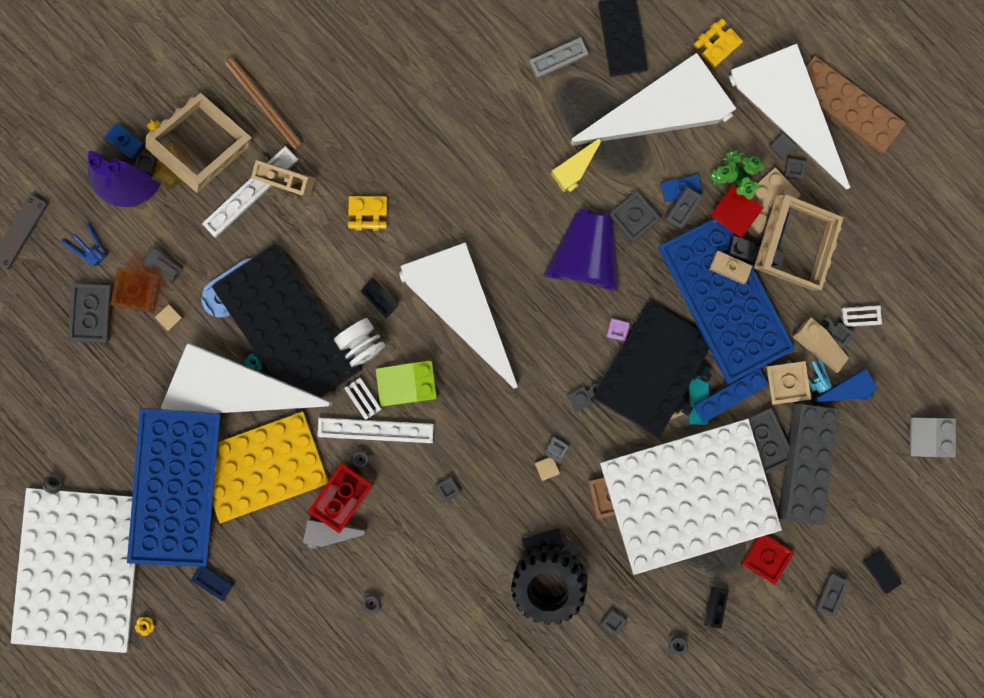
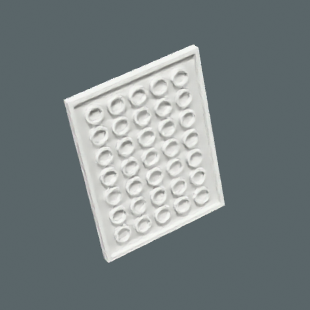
(690, 496)
(74, 572)

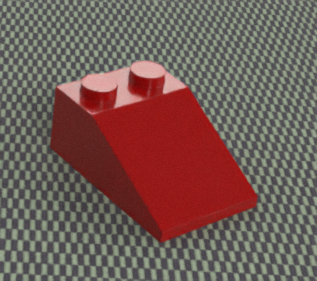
(341, 497)

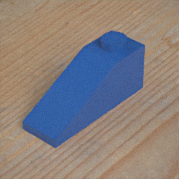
(854, 387)

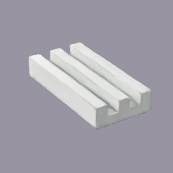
(878, 315)
(353, 385)

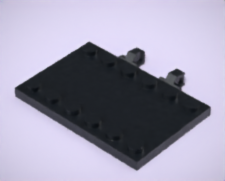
(654, 370)

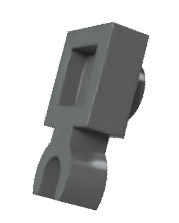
(839, 333)
(581, 398)

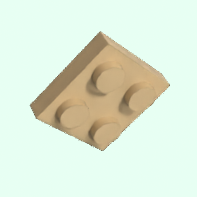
(788, 382)

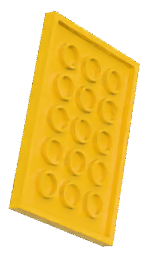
(266, 467)

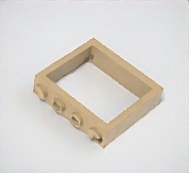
(198, 181)
(772, 236)

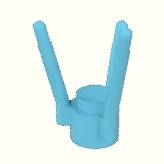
(822, 381)

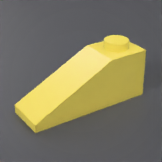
(572, 170)

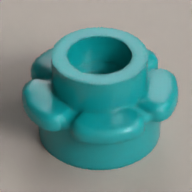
(253, 357)

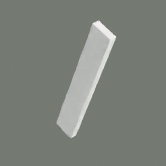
(245, 196)
(375, 430)

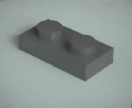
(683, 207)
(832, 595)

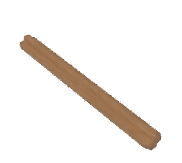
(263, 103)

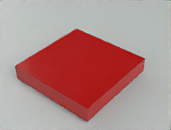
(736, 212)
(767, 558)

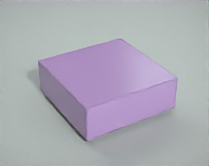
(618, 329)

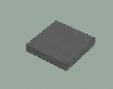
(634, 216)

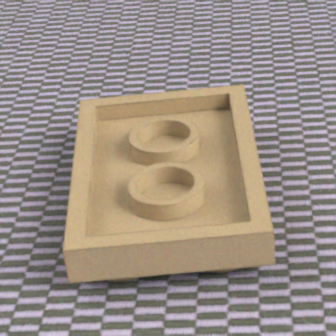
(770, 186)

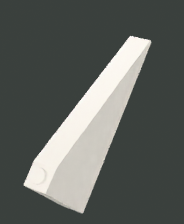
(787, 97)
(676, 101)
(454, 293)
(222, 386)

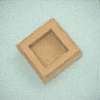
(168, 318)
(547, 468)

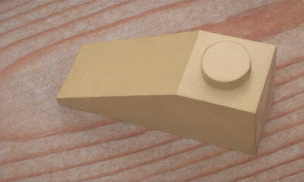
(283, 178)
(821, 344)

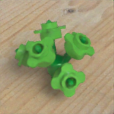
(731, 173)

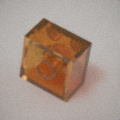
(135, 290)

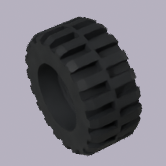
(544, 607)

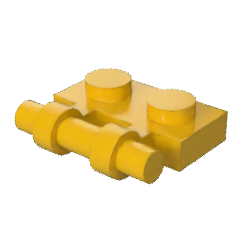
(722, 47)
(367, 206)

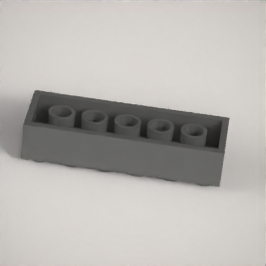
(808, 464)

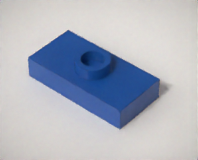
(125, 141)
(672, 189)

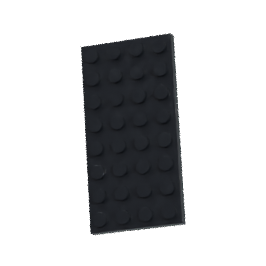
(285, 324)

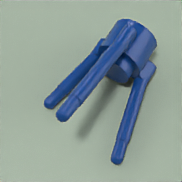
(94, 255)

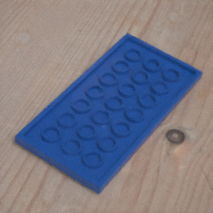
(731, 316)
(173, 487)

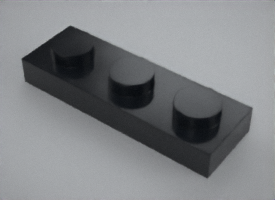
(748, 252)

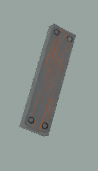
(21, 230)

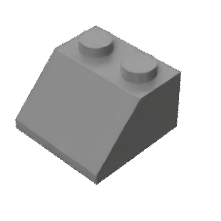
(933, 437)

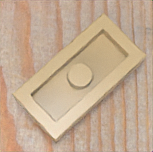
(730, 267)

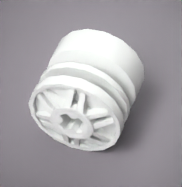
(360, 343)

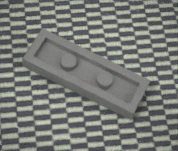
(558, 58)

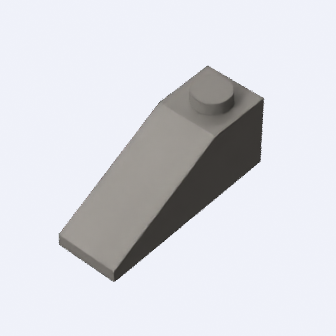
(320, 534)

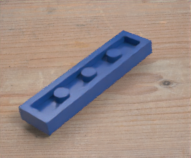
(731, 395)

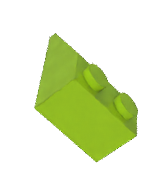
(406, 383)

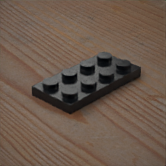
(622, 37)

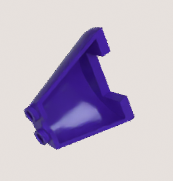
(119, 181)
(586, 252)

